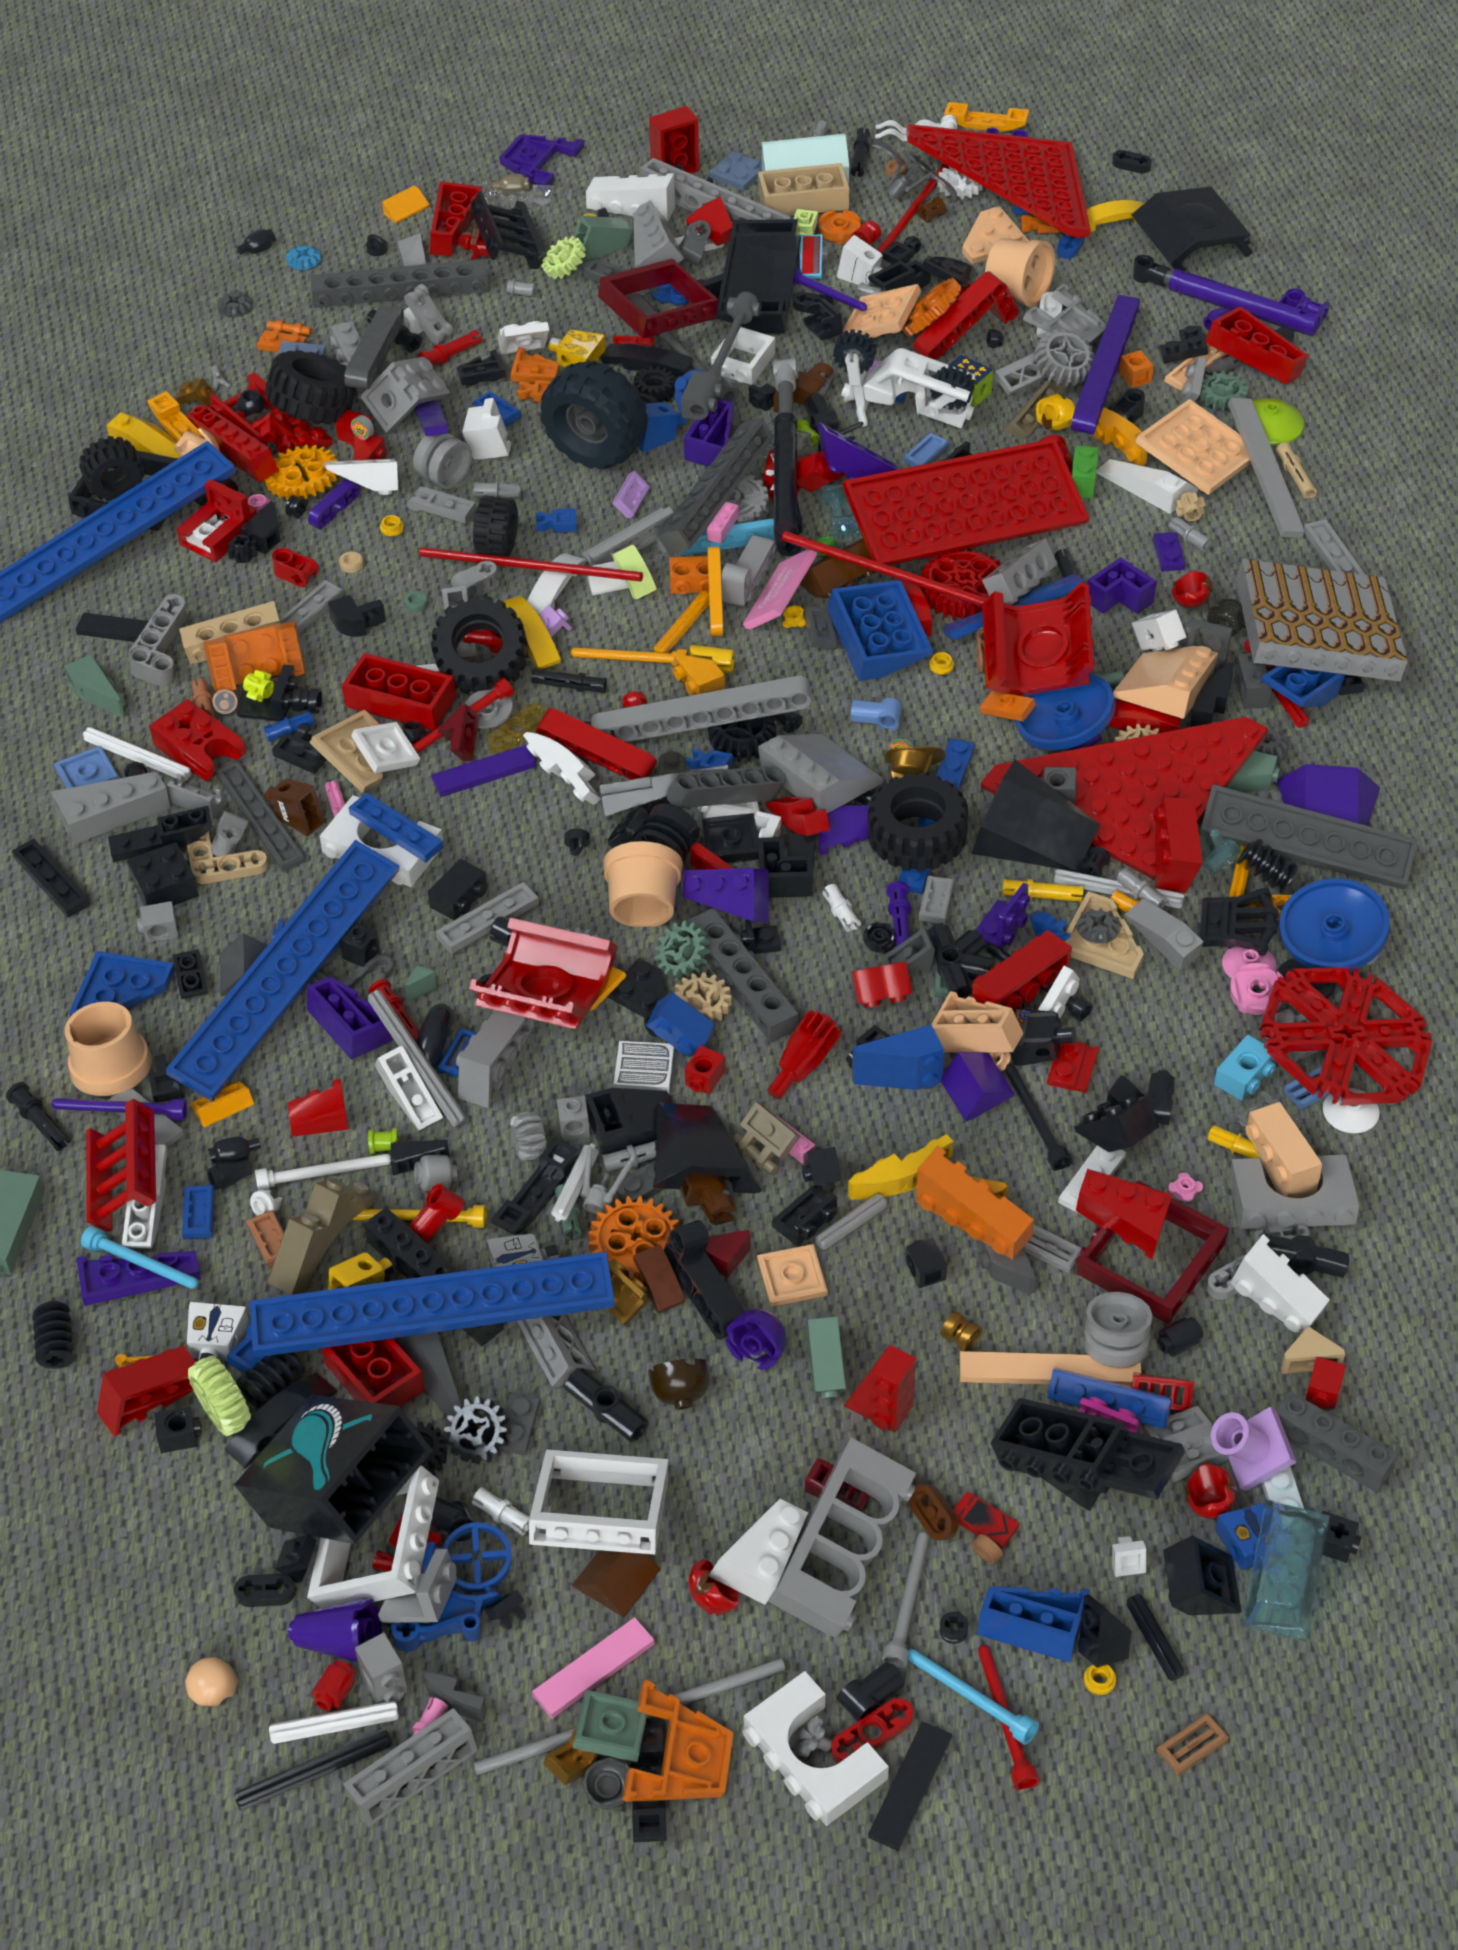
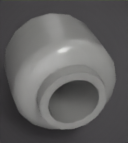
(433, 1171)

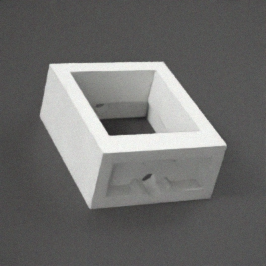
(752, 342)

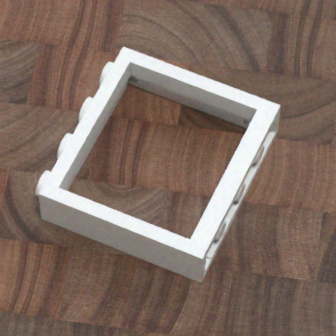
(594, 1531)
(330, 1564)

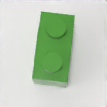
(1085, 470)

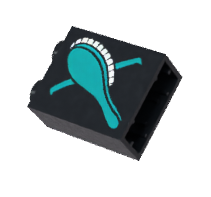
(334, 1468)

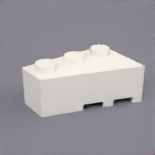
(1278, 1288)
(761, 1553)

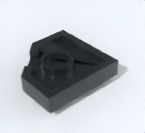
(640, 988)

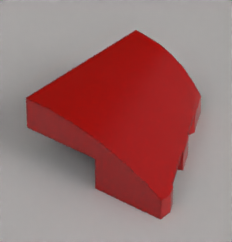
(718, 219)
(319, 1112)

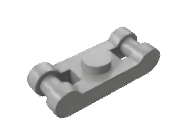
(428, 314)

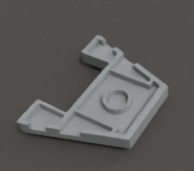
(1073, 318)

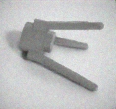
(598, 1195)

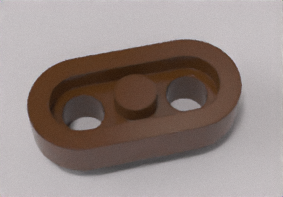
(934, 1514)

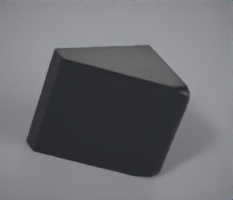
(1122, 1089)

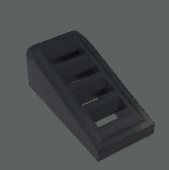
(406, 1154)

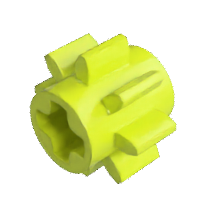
(258, 685)

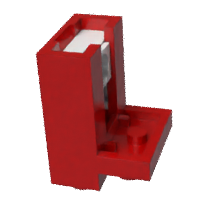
(216, 522)

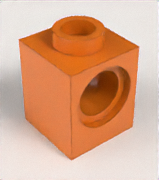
(1136, 369)

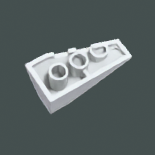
(1150, 484)

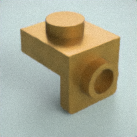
(195, 390)
(568, 1762)

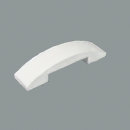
(552, 583)

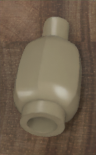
(512, 183)

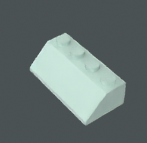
(805, 153)

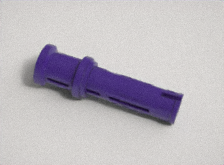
(899, 909)

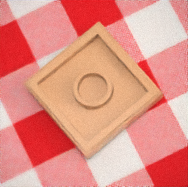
(792, 1275)

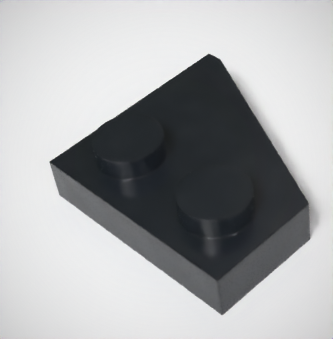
(481, 370)

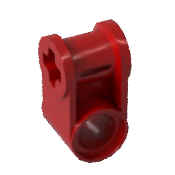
(292, 567)

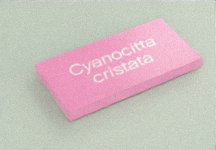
(780, 589)

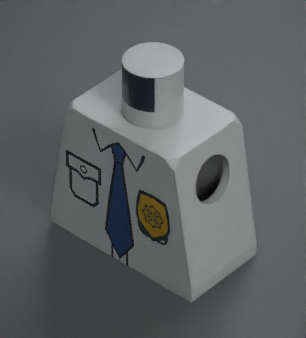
(518, 1250)

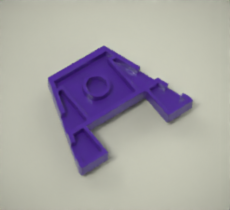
(530, 153)

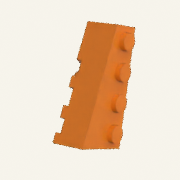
(971, 1205)

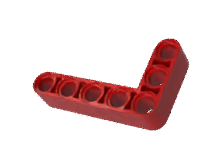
(983, 295)

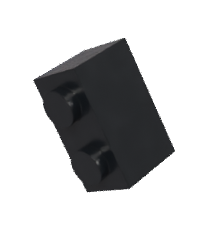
(457, 889)

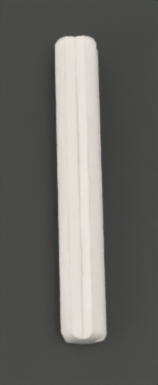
(573, 1185)
(333, 1722)

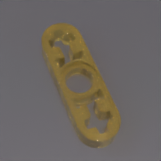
(518, 720)

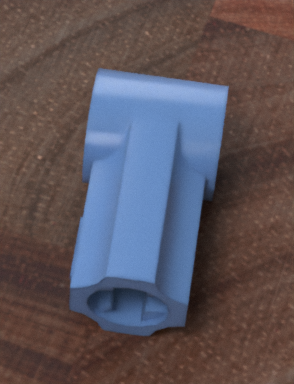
(884, 714)

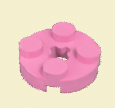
(1243, 983)

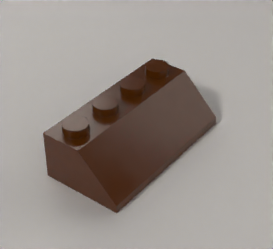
(833, 572)

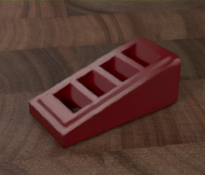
(815, 1487)

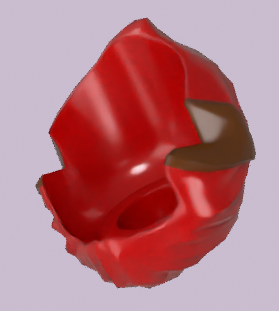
(1192, 589)
(1210, 1491)
(710, 1593)

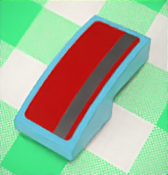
(811, 256)

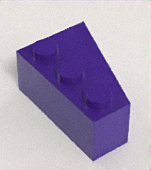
(709, 435)
(735, 891)
(346, 1017)

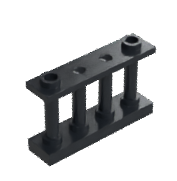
(519, 222)

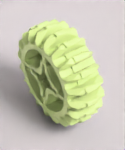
(219, 1395)

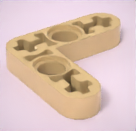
(208, 863)

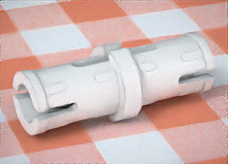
(841, 907)
(501, 1511)

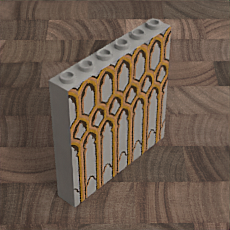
(1320, 620)

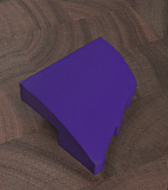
(846, 827)

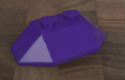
(849, 456)

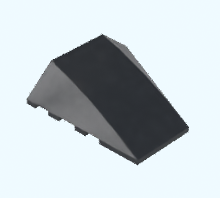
(1034, 824)
(696, 1142)

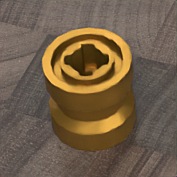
(960, 1331)

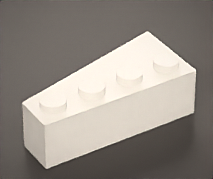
(627, 194)

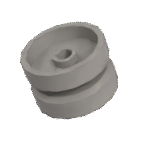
(442, 460)
(1117, 1329)

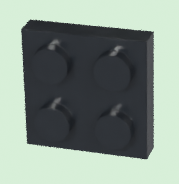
(731, 837)

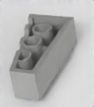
(653, 237)
(109, 804)
(489, 1054)

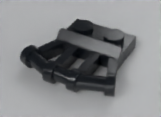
(1221, 915)

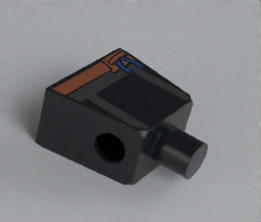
(1040, 1037)

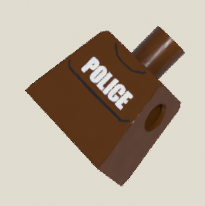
(296, 805)

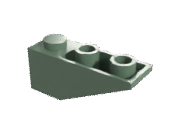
(90, 684)

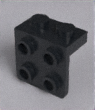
(277, 705)

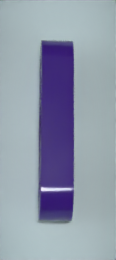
(334, 502)

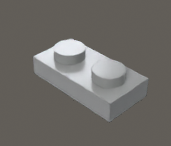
(1194, 374)

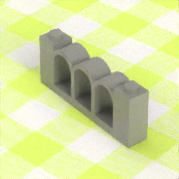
(807, 1596)

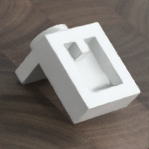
(767, 824)

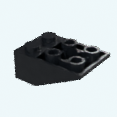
(624, 1117)

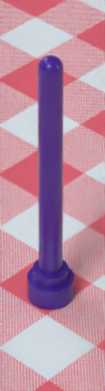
(830, 292)
(173, 1109)

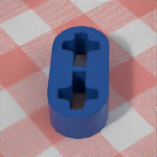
(1069, 241)

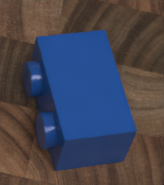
(680, 1024)

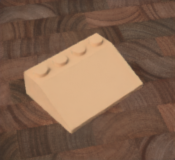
(1168, 679)

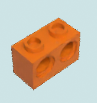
(689, 574)

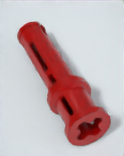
(441, 353)
(396, 1003)

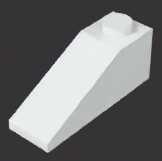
(373, 474)
(408, 1088)

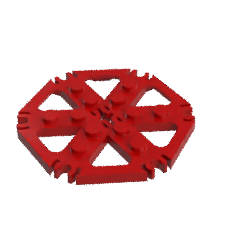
(1362, 1047)

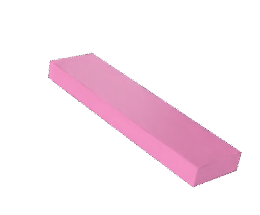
(593, 1668)

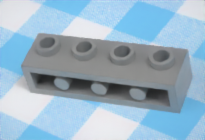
(345, 342)

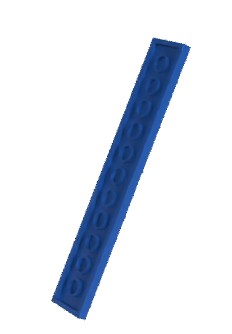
(110, 527)
(282, 971)
(430, 1304)

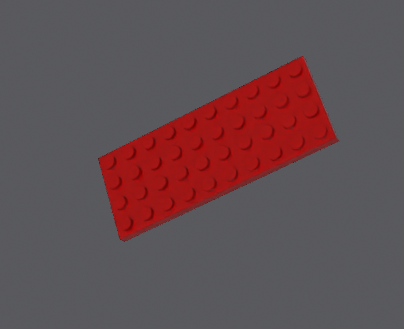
(965, 502)

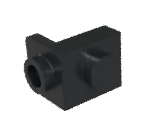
(296, 1557)

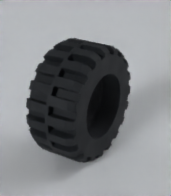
(309, 387)
(475, 616)
(917, 846)

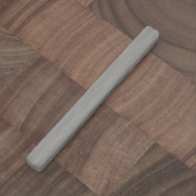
(420, 1062)

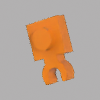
(1033, 223)
(534, 390)

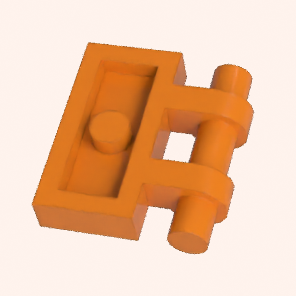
(272, 339)

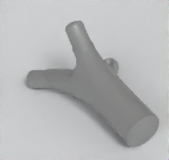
(218, 378)

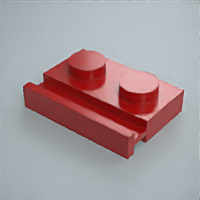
(1073, 1067)

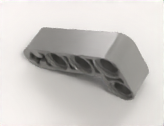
(740, 579)
(147, 653)

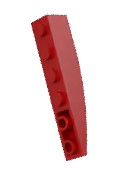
(235, 443)

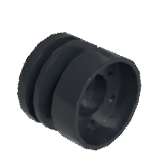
(669, 827)

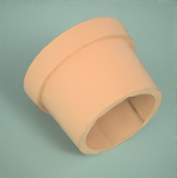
(1023, 267)
(642, 883)
(105, 1050)

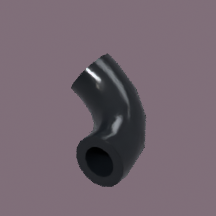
(435, 1032)

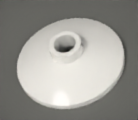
(1350, 1118)

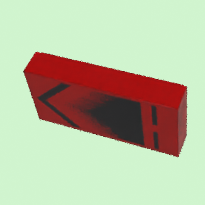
(984, 1519)

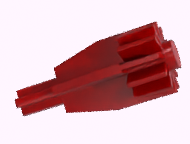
(805, 1050)

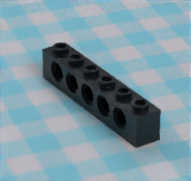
(415, 1259)

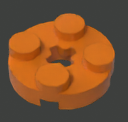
(838, 226)

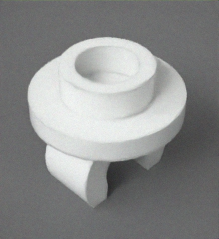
(262, 1202)

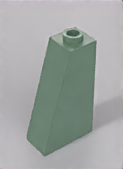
(18, 1205)

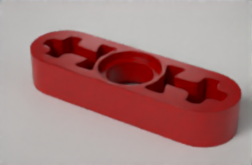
(896, 1726)

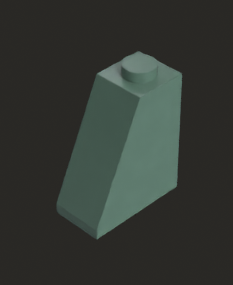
(602, 235)
(1256, 773)
(825, 1357)

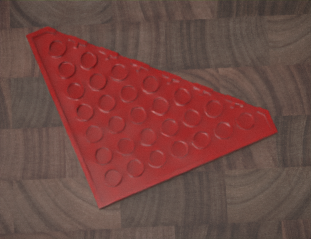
(1024, 170)
(1129, 778)

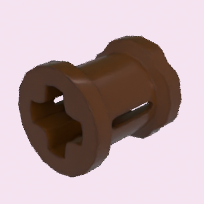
(941, 210)

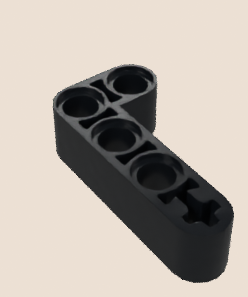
(700, 1278)

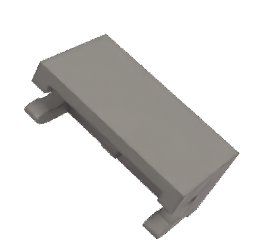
(192, 797)

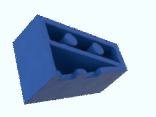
(1033, 1620)

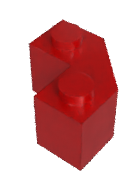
(814, 472)

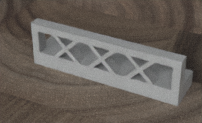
(1015, 371)
(638, 534)
(554, 1351)
(410, 1764)

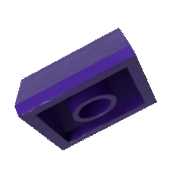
(975, 1084)

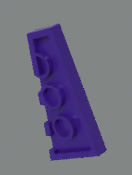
(119, 1278)

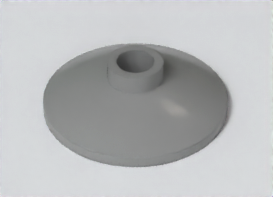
(495, 713)

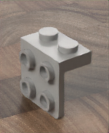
(430, 1597)

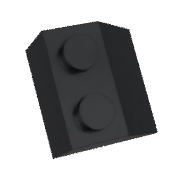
(1201, 1578)

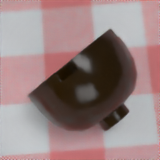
(679, 1382)

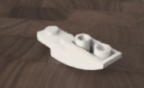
(565, 764)
(143, 1221)

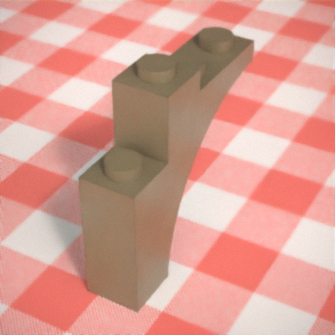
(310, 1235)

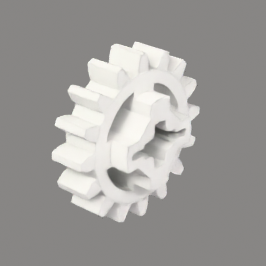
(962, 184)

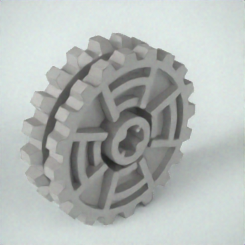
(751, 499)

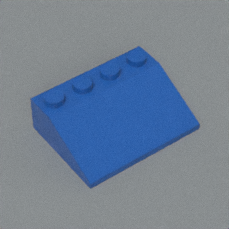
(878, 628)

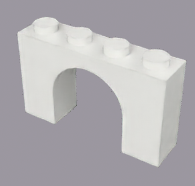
(346, 829)
(825, 1790)

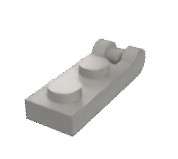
(442, 504)

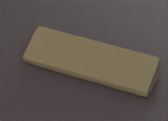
(1025, 420)

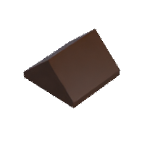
(617, 1579)

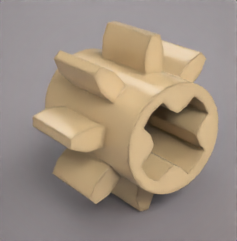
(1190, 506)

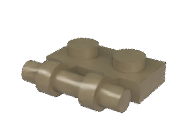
(771, 1132)

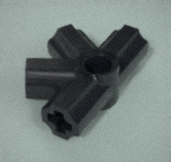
(959, 959)

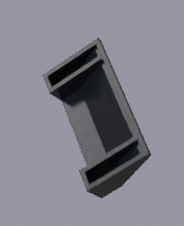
(764, 263)

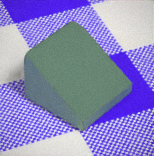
(419, 983)

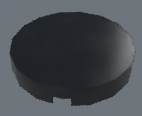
(624, 831)

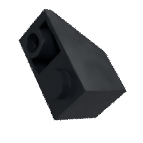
(263, 528)
(1102, 1635)

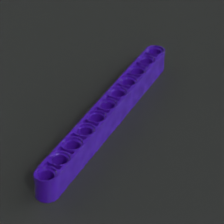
(1105, 365)

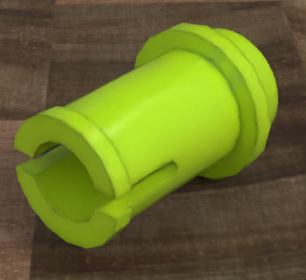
(803, 425)

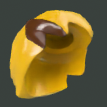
(1055, 412)

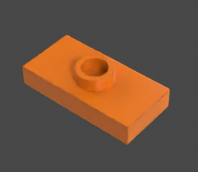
(1007, 706)

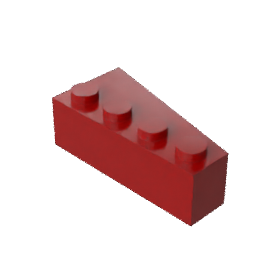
(1257, 345)
(1023, 972)

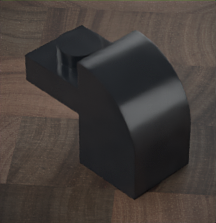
(354, 620)

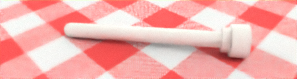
(267, 1179)

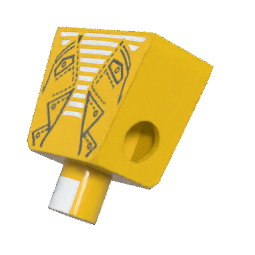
(578, 347)

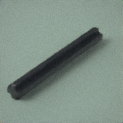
(312, 1769)

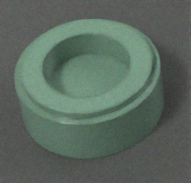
(415, 601)

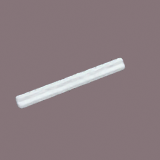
(136, 753)

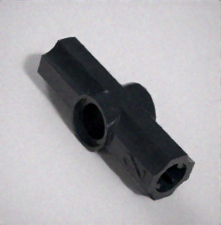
(1308, 1257)
(595, 1394)

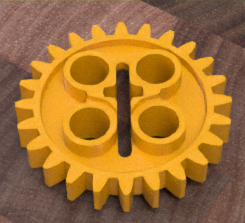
(289, 479)

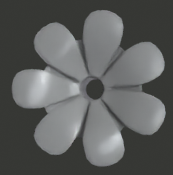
(813, 1738)

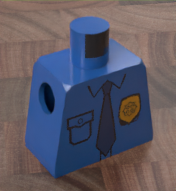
(1240, 1533)

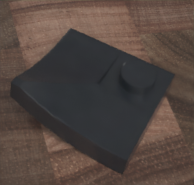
(947, 268)

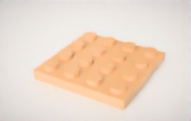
(1196, 446)

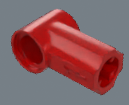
(440, 1206)

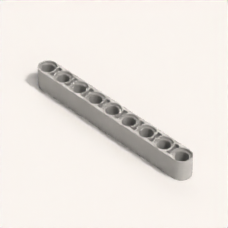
(705, 709)

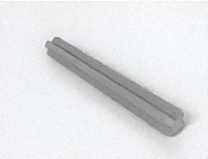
(1109, 886)

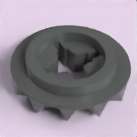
(240, 304)
(1098, 934)

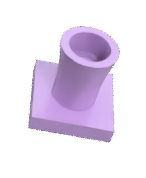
(1254, 1446)

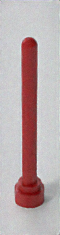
(500, 691)
(1023, 1774)

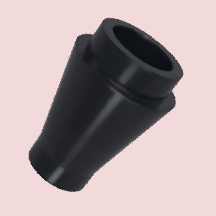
(228, 1173)

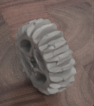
(1063, 357)

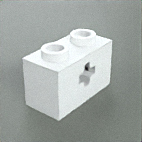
(1159, 631)

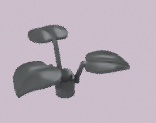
(901, 183)

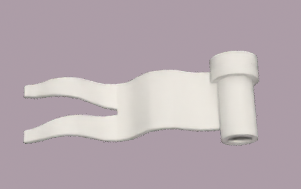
(947, 121)

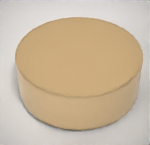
(351, 562)

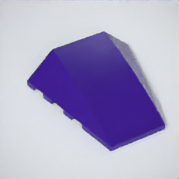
(1331, 791)

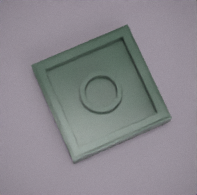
(610, 1726)

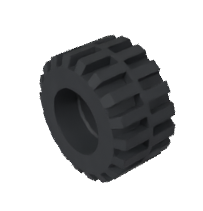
(107, 454)
(495, 526)

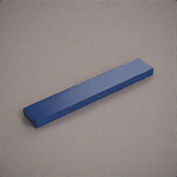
(1043, 594)

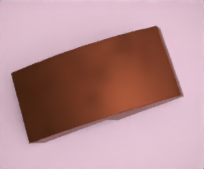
(659, 1278)

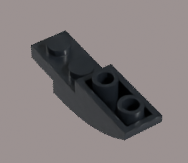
(178, 827)

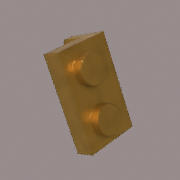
(628, 1294)

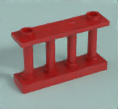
(258, 384)
(139, 1169)

